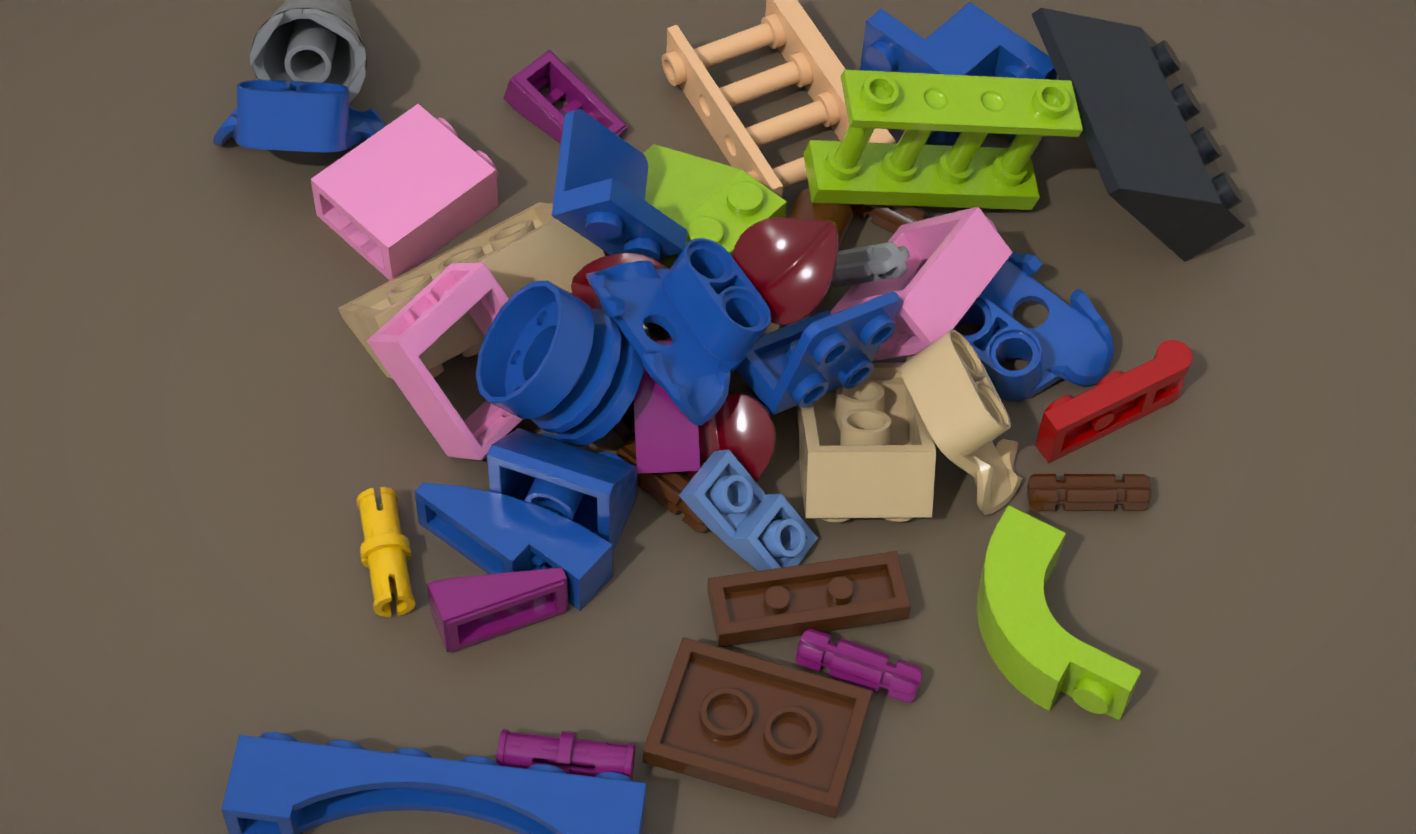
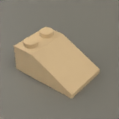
(866, 452)

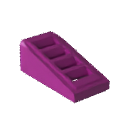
(552, 73)
(493, 604)

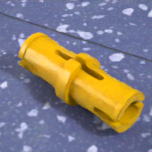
(385, 552)

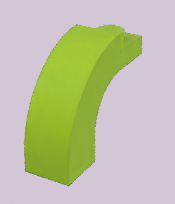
(1025, 636)

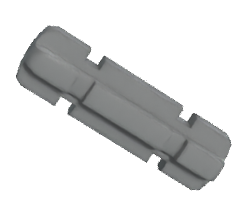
(870, 264)

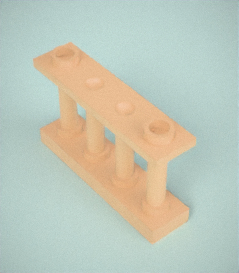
(808, 65)

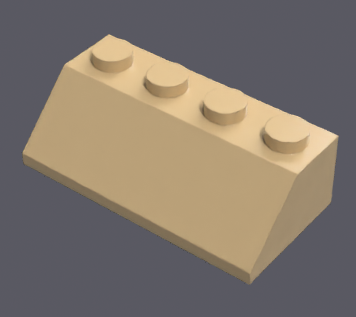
(515, 251)

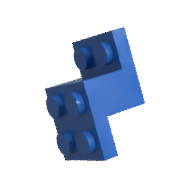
(964, 45)

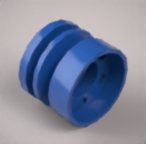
(558, 364)

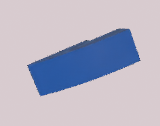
(515, 536)

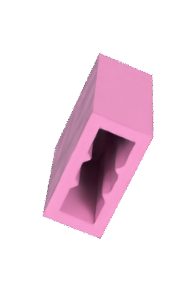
(406, 192)

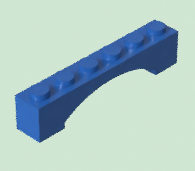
(299, 785)

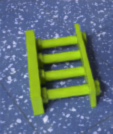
(940, 174)

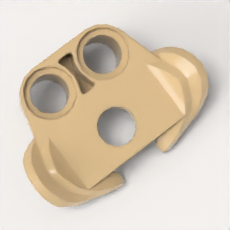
(964, 416)

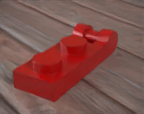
(1114, 402)

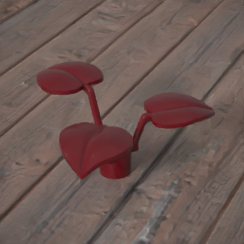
(791, 270)

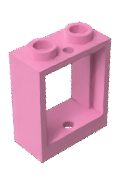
(946, 273)
(415, 328)

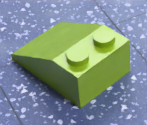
(707, 197)

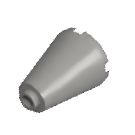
(311, 44)

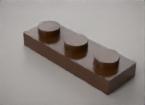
(808, 596)

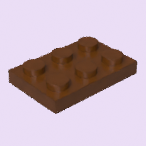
(758, 727)

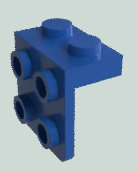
(604, 190)
(819, 353)

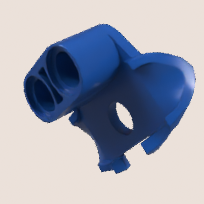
(296, 117)
(704, 308)
(1067, 346)

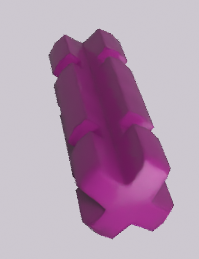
(859, 665)

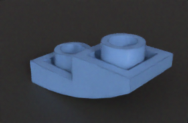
(753, 524)

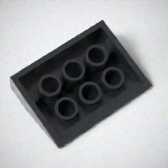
(1144, 130)

